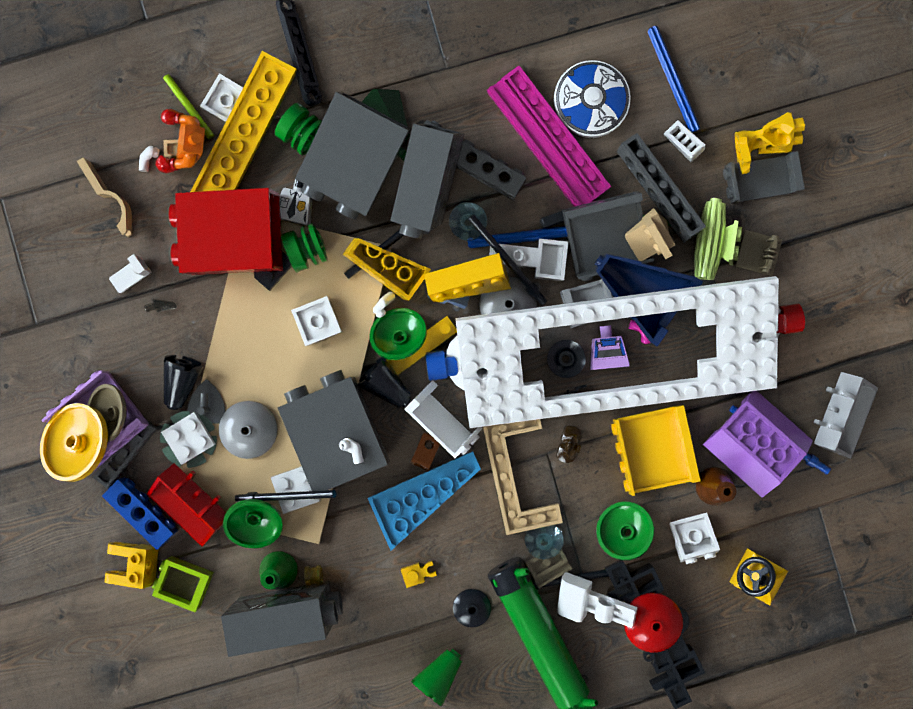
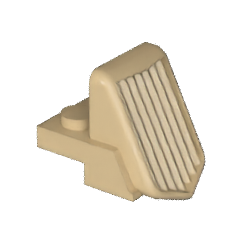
(650, 237)

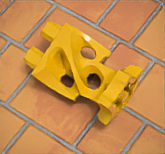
(780, 133)

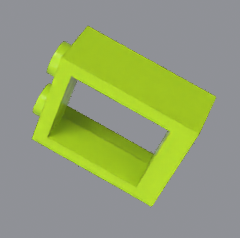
(200, 592)

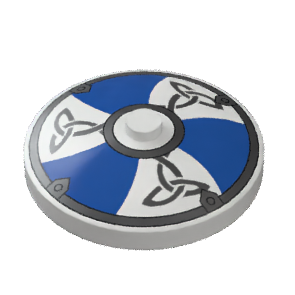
(592, 99)

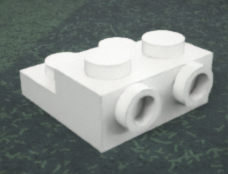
(694, 538)

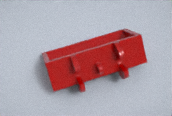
(187, 503)

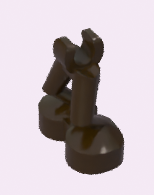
(571, 437)

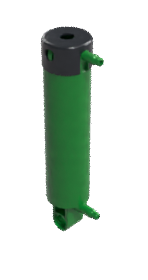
(540, 635)

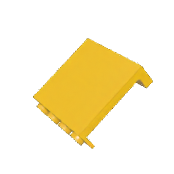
(655, 449)

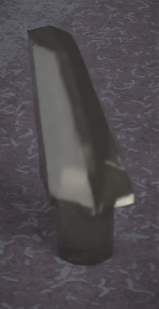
(160, 305)

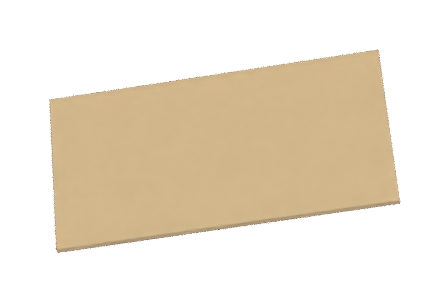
(261, 356)

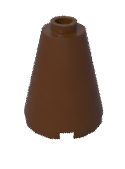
(715, 486)

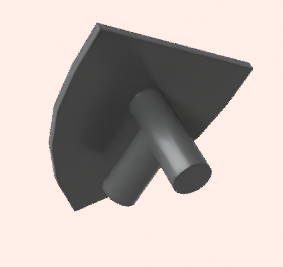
(207, 402)

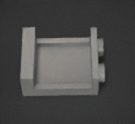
(586, 292)

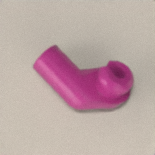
(633, 326)

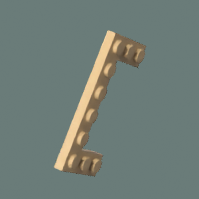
(513, 518)

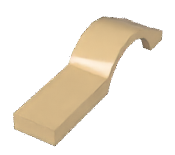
(125, 223)

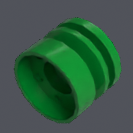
(298, 128)
(304, 247)

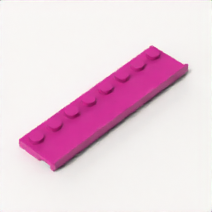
(548, 138)

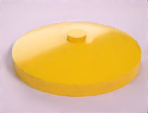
(73, 442)

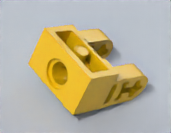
(140, 565)

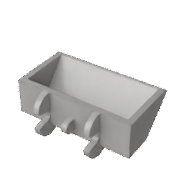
(845, 414)

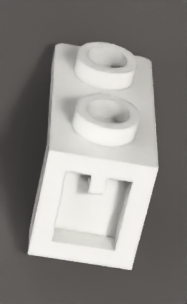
(130, 274)

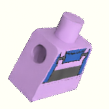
(608, 351)

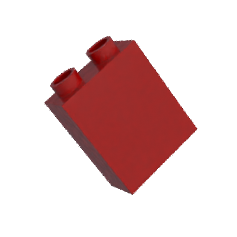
(227, 231)

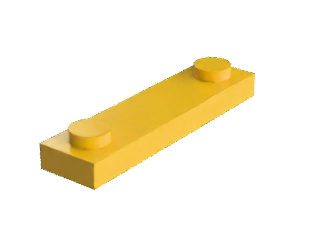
(435, 336)

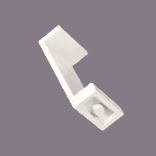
(441, 423)

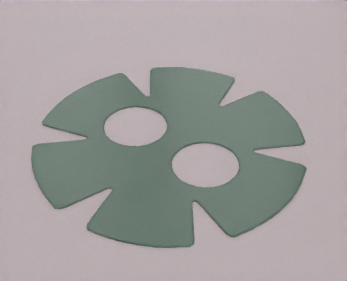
(198, 460)

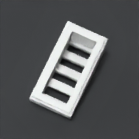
(691, 156)

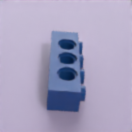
(130, 511)

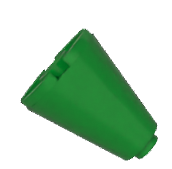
(278, 570)
(438, 676)

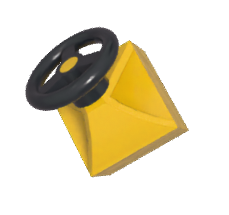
(758, 576)

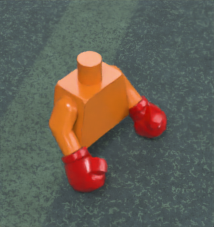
(189, 142)

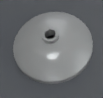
(495, 301)
(261, 428)

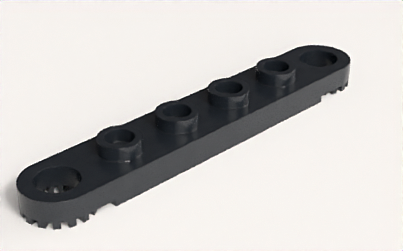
(299, 52)

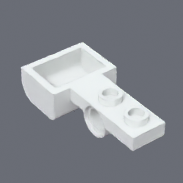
(547, 259)
(578, 598)

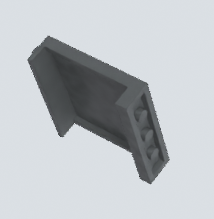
(601, 230)

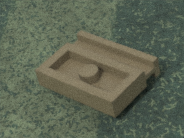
(547, 570)

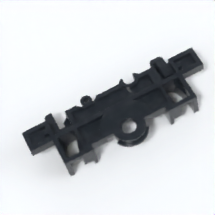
(666, 660)

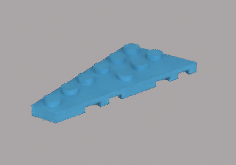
(414, 500)

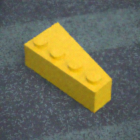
(388, 268)
(468, 279)

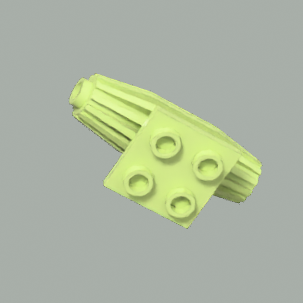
(715, 240)

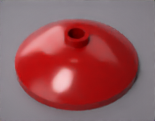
(655, 609)

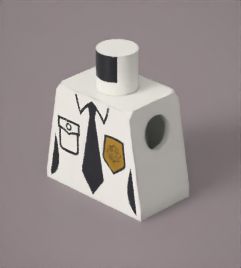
(295, 205)

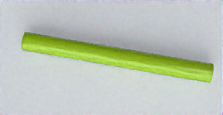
(186, 103)

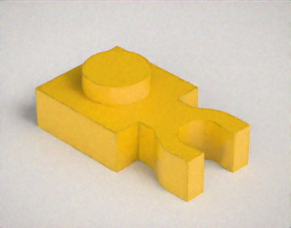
(415, 574)

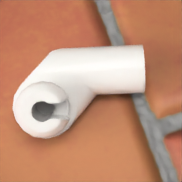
(145, 156)
(382, 303)
(353, 448)

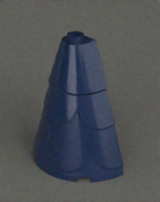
(632, 277)

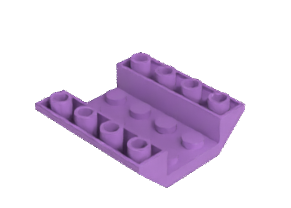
(759, 444)

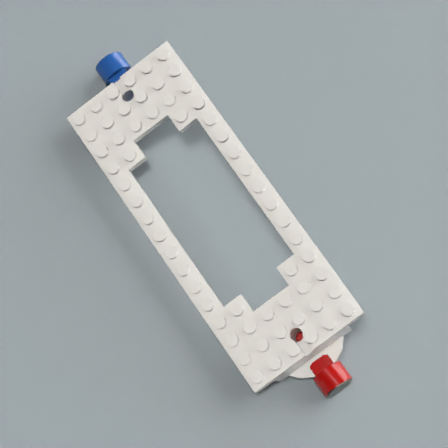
(488, 364)

